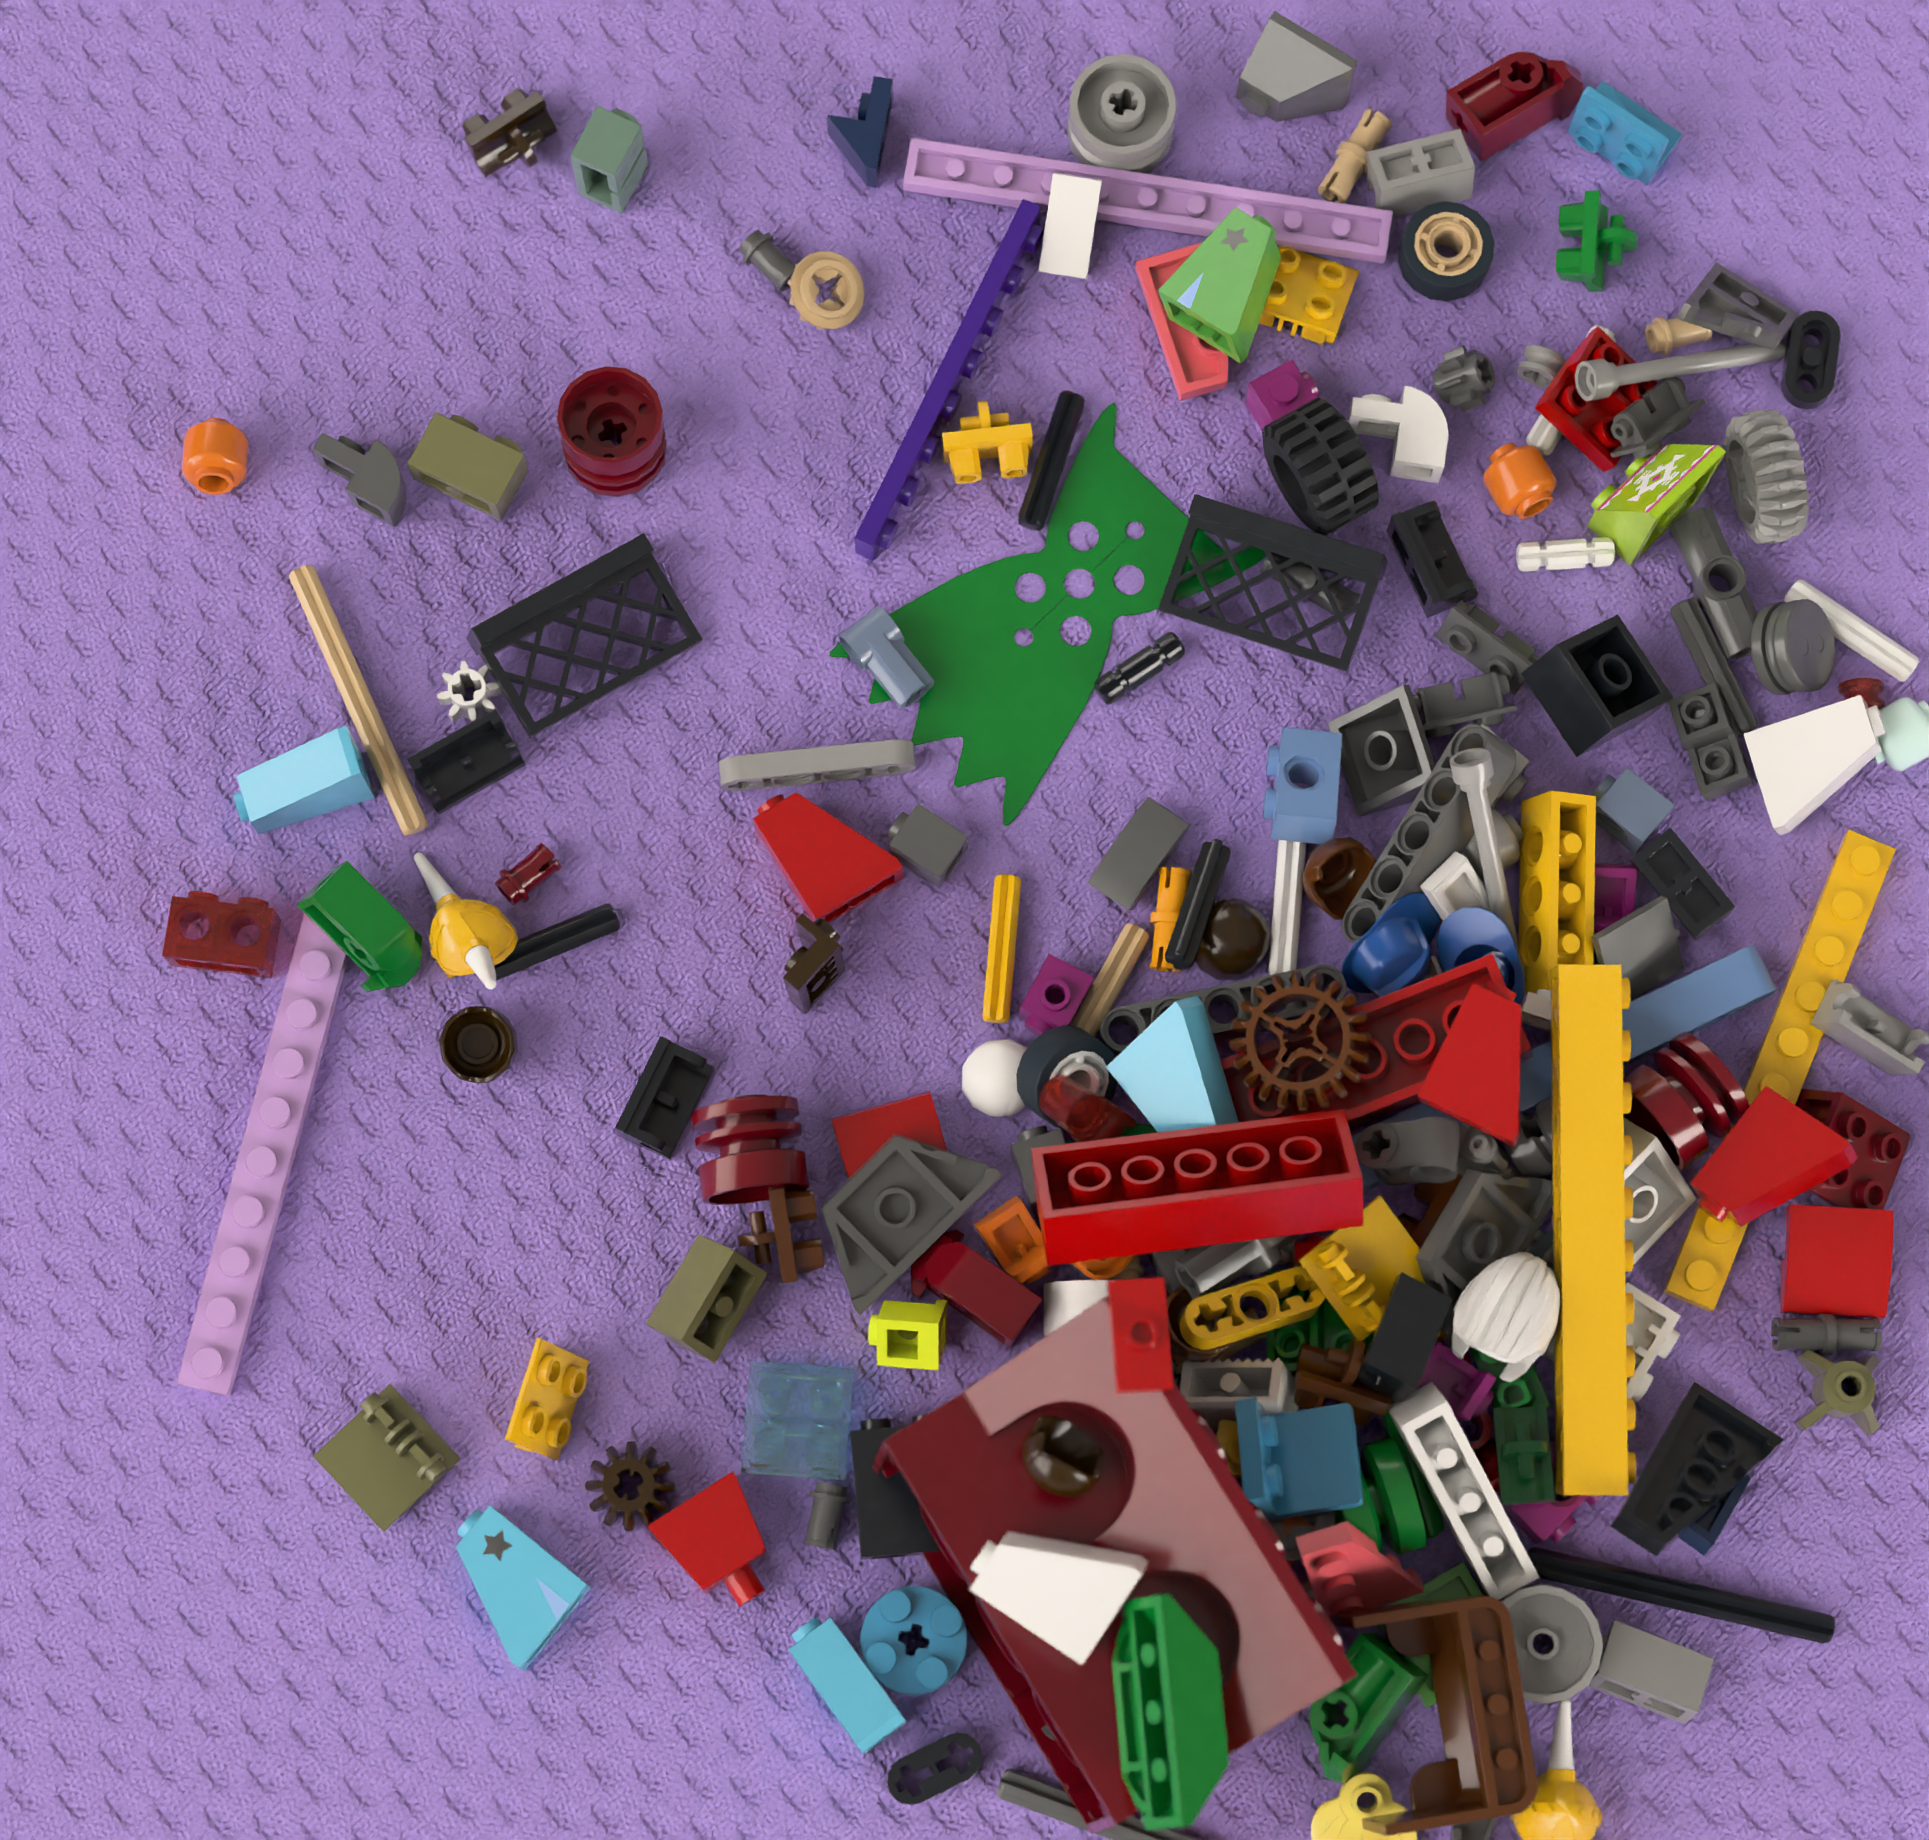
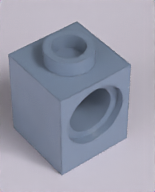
(1629, 809)

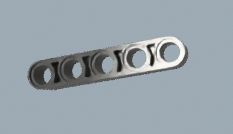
(1428, 833)
(1143, 1014)

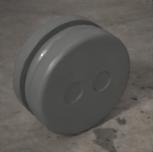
(1792, 647)

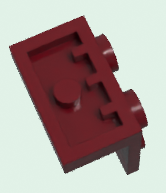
(1874, 1139)

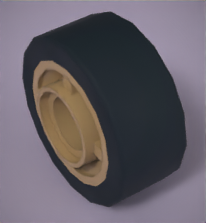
(1451, 226)

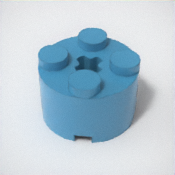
(897, 1614)

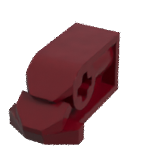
(1512, 100)
(974, 1288)

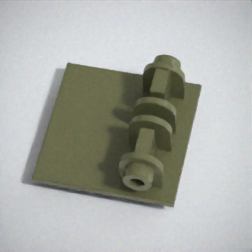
(386, 1457)

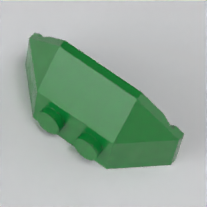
(1168, 1712)

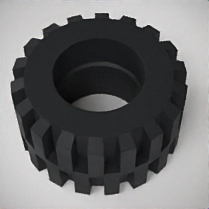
(1320, 466)

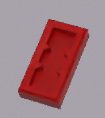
(1140, 1335)

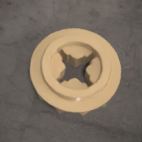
(846, 290)

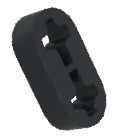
(929, 1756)

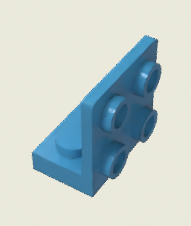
(1622, 132)
(1298, 1459)

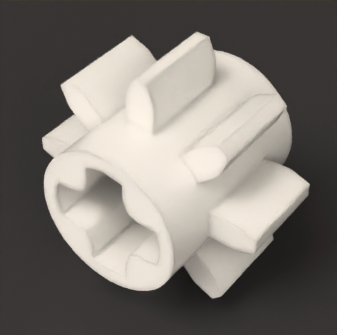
(456, 691)

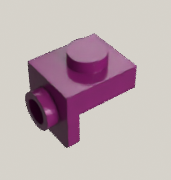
(1613, 893)
(1459, 1382)

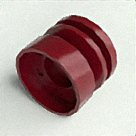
(609, 406)
(1685, 1098)
(749, 1141)

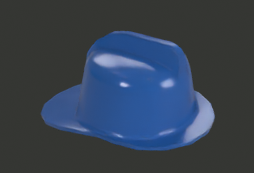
(1475, 934)
(1394, 948)

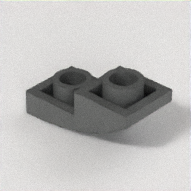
(1710, 741)
(1139, 853)

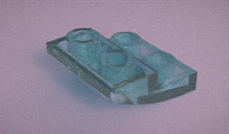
(797, 1420)

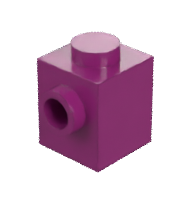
(1279, 393)
(1054, 996)

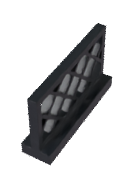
(1285, 541)
(564, 597)

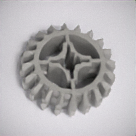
(1766, 476)

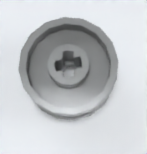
(1122, 114)
(1575, 1638)

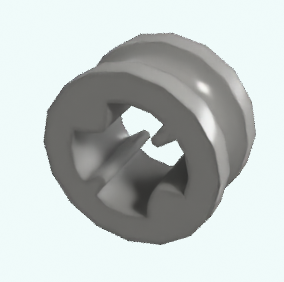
(1540, 365)

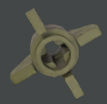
(1831, 1399)

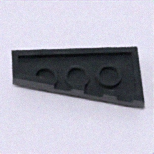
(1692, 1468)

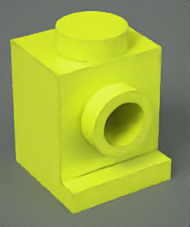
(910, 1334)

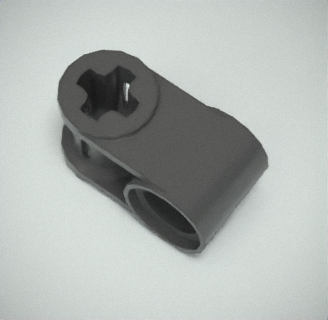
(1411, 1150)

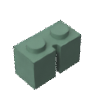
(609, 158)

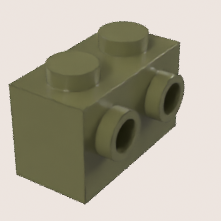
(469, 465)
(706, 1298)

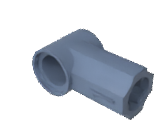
(878, 646)

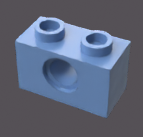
(1308, 759)

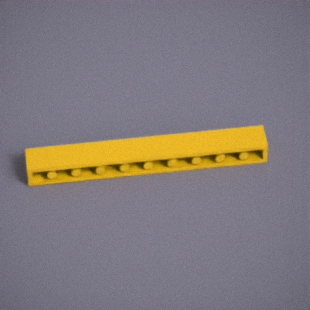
(1590, 1230)

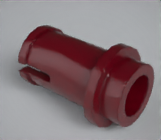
(527, 875)

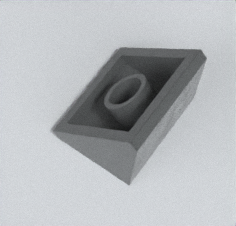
(1384, 751)

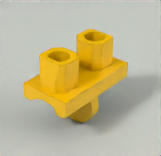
(986, 438)

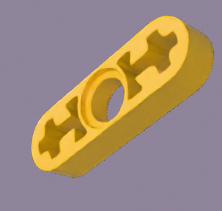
(1266, 1289)

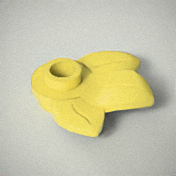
(1342, 1816)

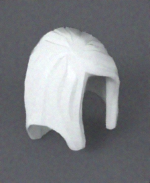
(1508, 1312)

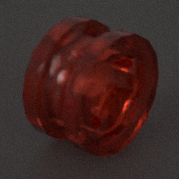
(1866, 687)

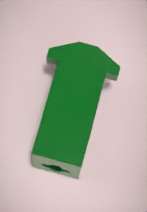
(364, 927)
(1374, 1704)

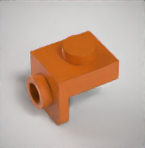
(1014, 1241)

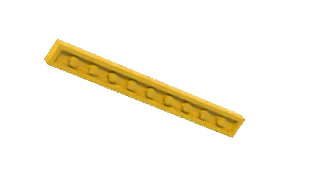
(1789, 1042)

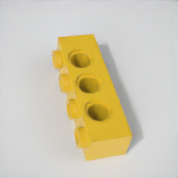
(1556, 884)

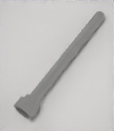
(1600, 378)
(1473, 772)

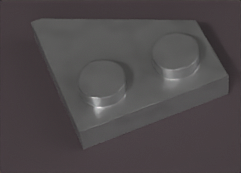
(1737, 309)

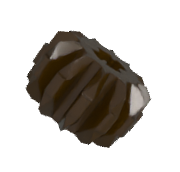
(612, 1483)

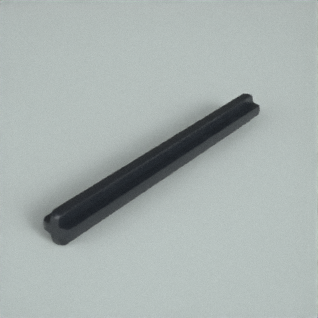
(1682, 1595)

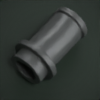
(767, 258)
(826, 1515)

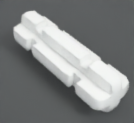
(1565, 554)

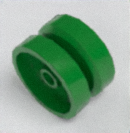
(1387, 1500)

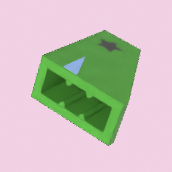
(1225, 284)

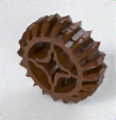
(1288, 1062)

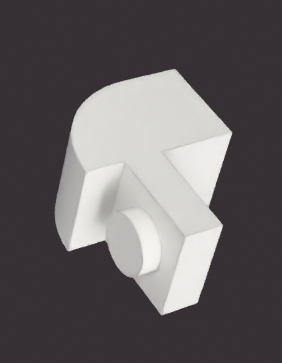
(1415, 426)

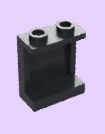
(886, 1508)

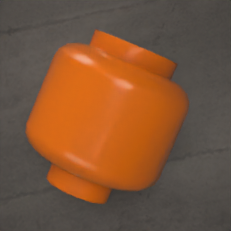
(215, 456)
(1519, 480)

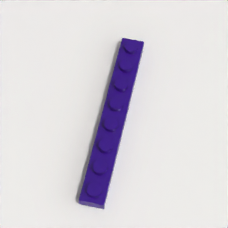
(942, 397)

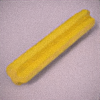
(1001, 948)

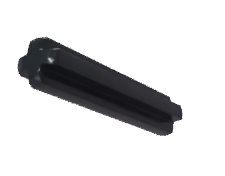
(1051, 460)
(1197, 904)
(559, 939)

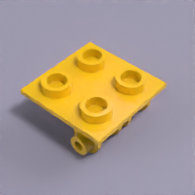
(1309, 294)
(1360, 1266)
(547, 1400)

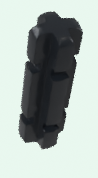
(1139, 668)

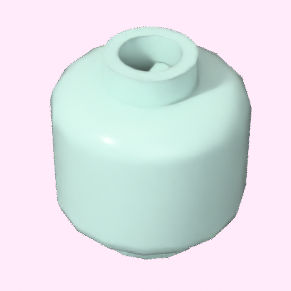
(1906, 734)

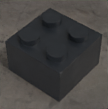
(1596, 685)

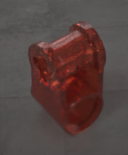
(1082, 1111)

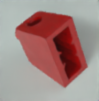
(715, 1539)

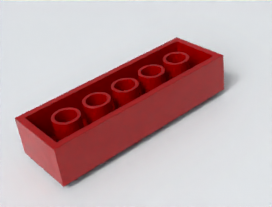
(1405, 1036)
(1197, 1187)

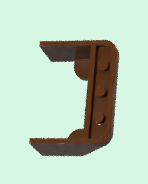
(1479, 1710)

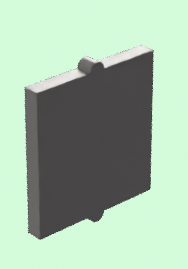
(1643, 945)

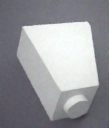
(1812, 757)
(1057, 1587)

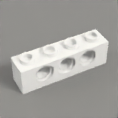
(1462, 1492)

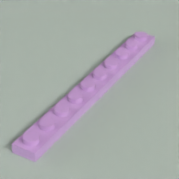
(1148, 199)
(264, 1163)

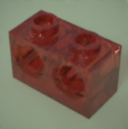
(218, 948)

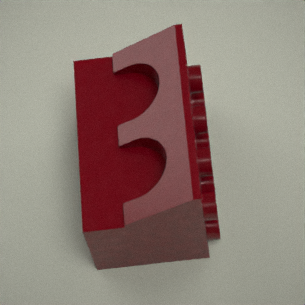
(1159, 1498)

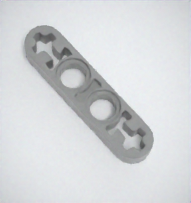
(817, 765)

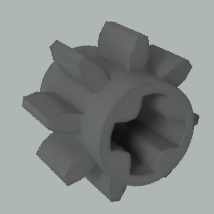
(1463, 378)

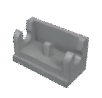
(1421, 173)
(1869, 1030)
(1652, 1672)

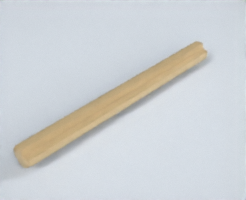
(358, 700)

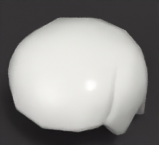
(991, 1077)

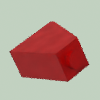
(822, 857)
(1480, 1064)
(1769, 1160)

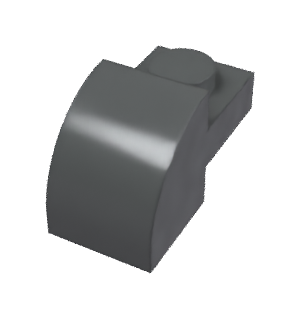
(374, 478)

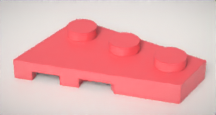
(1192, 362)
(1351, 1572)

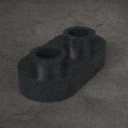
(1809, 362)

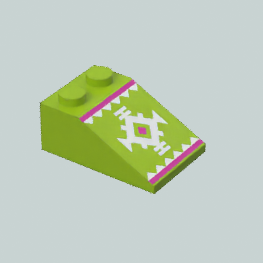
(1653, 496)

